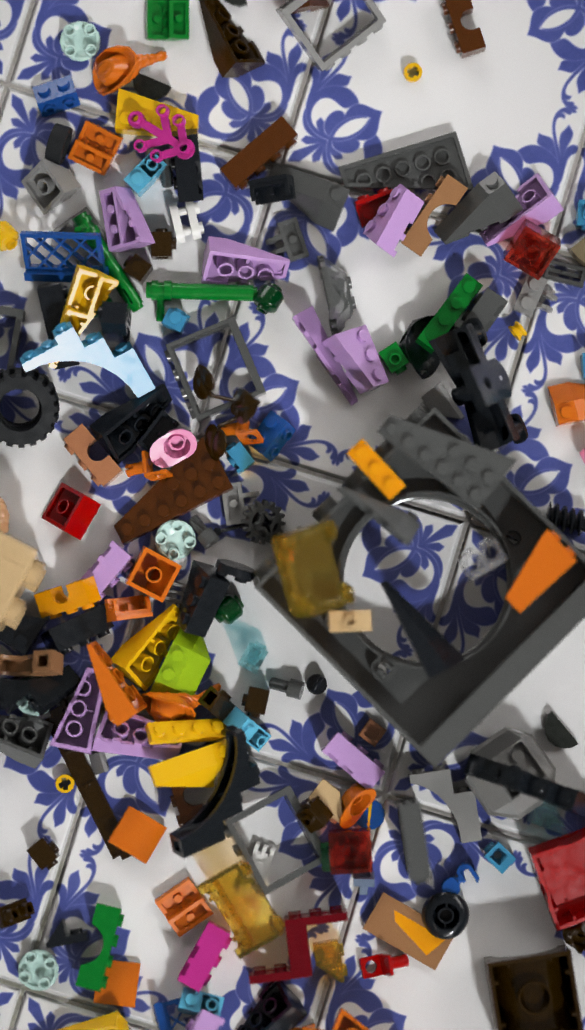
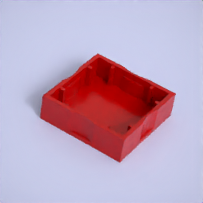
(561, 876)

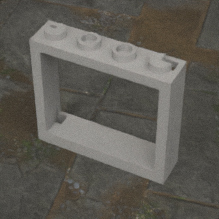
(342, 51)

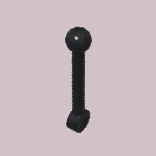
(218, 531)

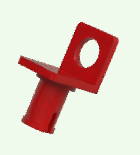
(384, 964)

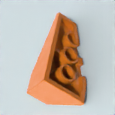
(567, 403)
(118, 697)

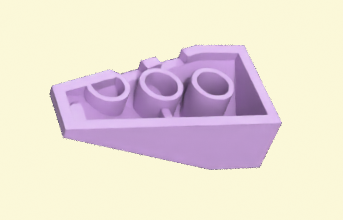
(538, 207)
(234, 262)

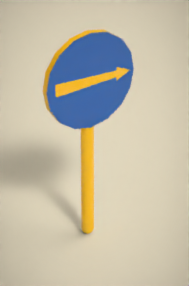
(372, 817)

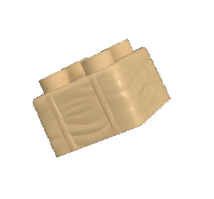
(18, 571)

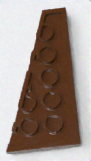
(192, 485)

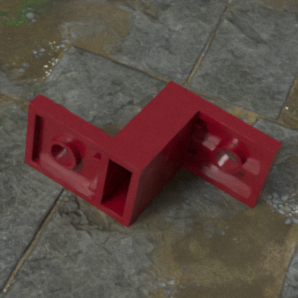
(298, 945)

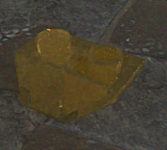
(328, 958)

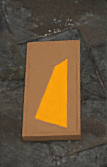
(405, 930)

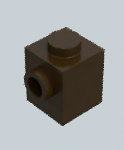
(163, 244)
(137, 268)
(255, 701)
(217, 702)
(314, 814)
(44, 853)

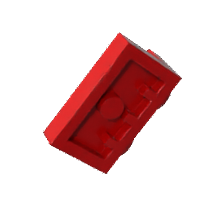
(368, 206)

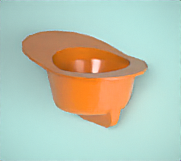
(354, 804)

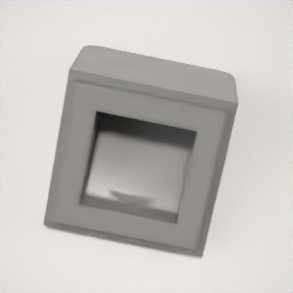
(99, 762)

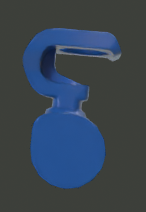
(452, 883)

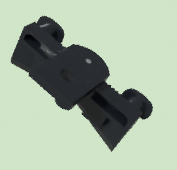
(479, 386)

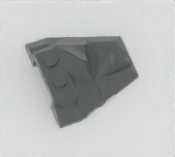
(337, 294)

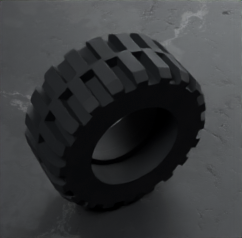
(48, 411)

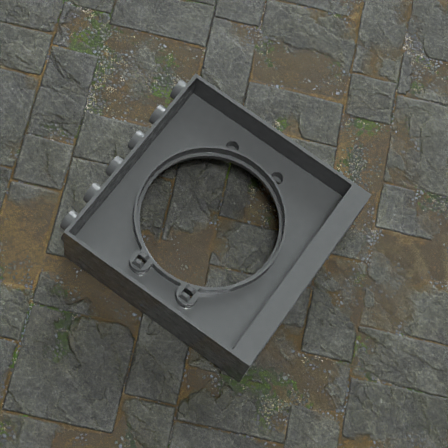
(449, 706)

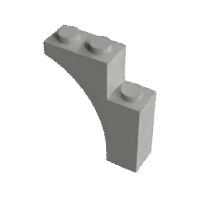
(460, 803)

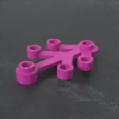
(163, 136)

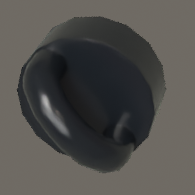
(316, 684)

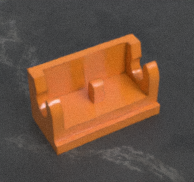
(128, 608)

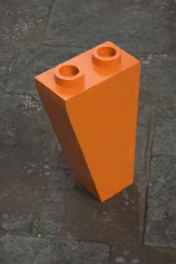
(541, 569)

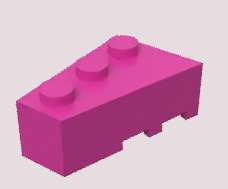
(205, 956)

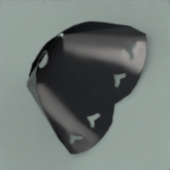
(414, 352)

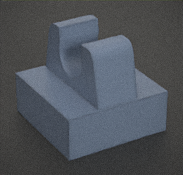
(363, 881)

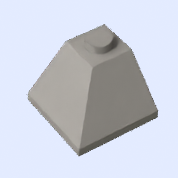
(50, 185)
(442, 401)

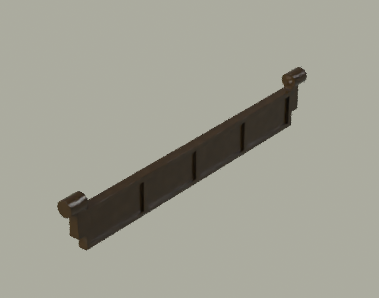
(88, 786)

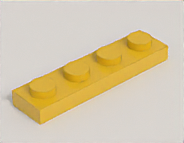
(185, 731)

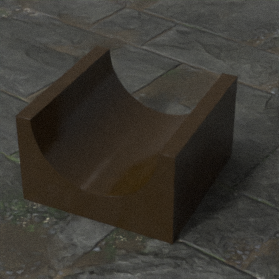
(534, 991)

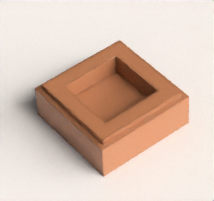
(372, 732)

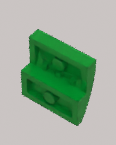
(167, 20)

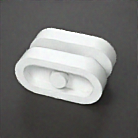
(196, 228)

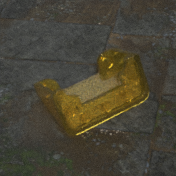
(310, 570)
(243, 907)

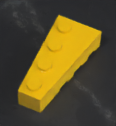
(129, 102)

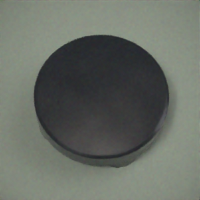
(240, 571)

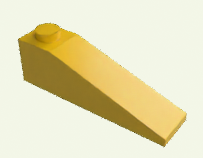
(144, 652)
(192, 769)

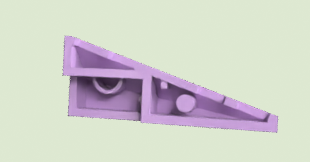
(313, 331)

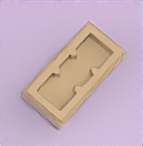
(350, 621)

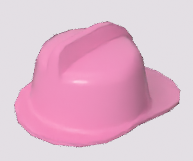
(173, 448)

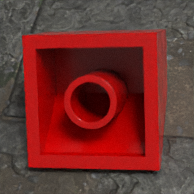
(71, 511)

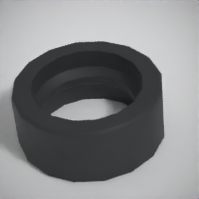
(58, 143)

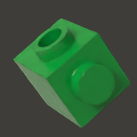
(394, 359)

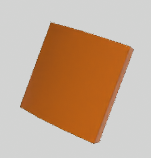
(95, 147)
(137, 834)
(183, 906)
(121, 984)

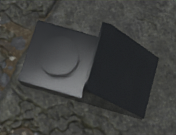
(61, 937)

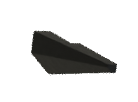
(429, 644)

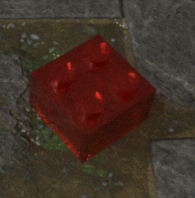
(532, 249)
(350, 850)

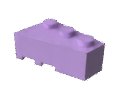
(393, 218)
(358, 357)
(109, 567)
(354, 760)

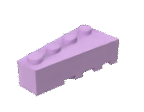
(131, 740)

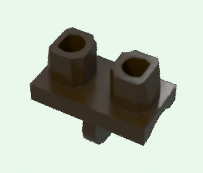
(15, 913)

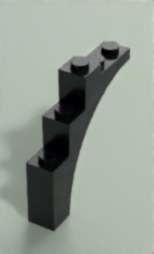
(40, 692)
(527, 784)
(226, 801)

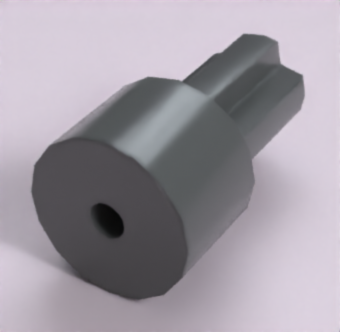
(167, 174)
(206, 536)
(292, 688)

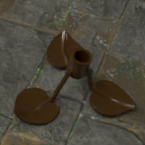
(243, 408)

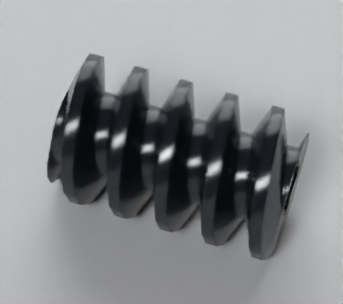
(566, 519)

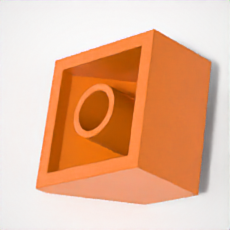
(153, 574)

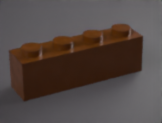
(259, 153)

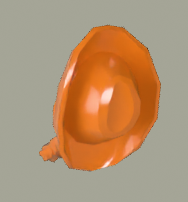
(119, 66)
(173, 706)

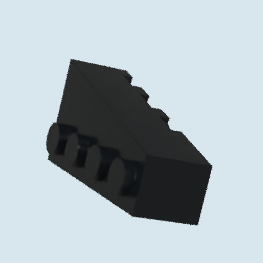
(52, 302)

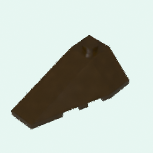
(229, 47)

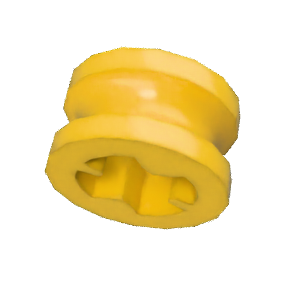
(415, 78)
(517, 330)
(70, 786)

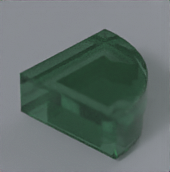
(325, 856)

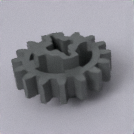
(256, 517)

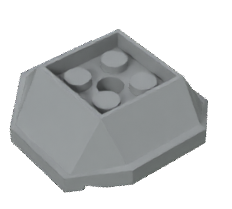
(514, 749)

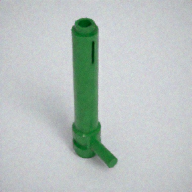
(126, 290)
(167, 291)

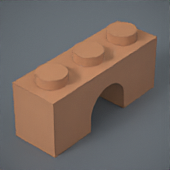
(103, 471)

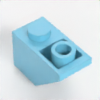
(144, 175)
(255, 734)
(194, 1001)

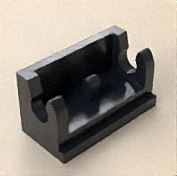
(272, 189)
(158, 428)

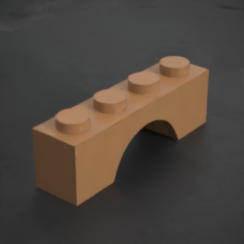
(447, 192)
(34, 665)

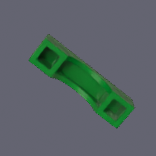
(449, 311)
(92, 974)

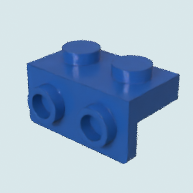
(56, 96)
(275, 432)

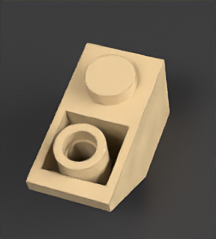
(331, 798)

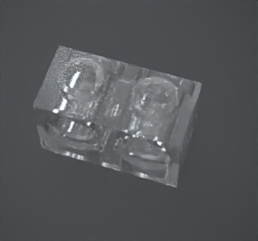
(484, 563)

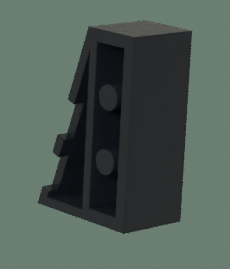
(188, 171)
(115, 323)
(201, 599)
(77, 631)
(25, 635)

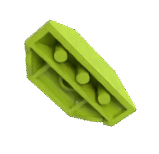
(183, 665)

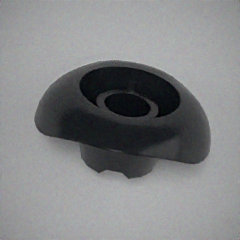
(445, 915)

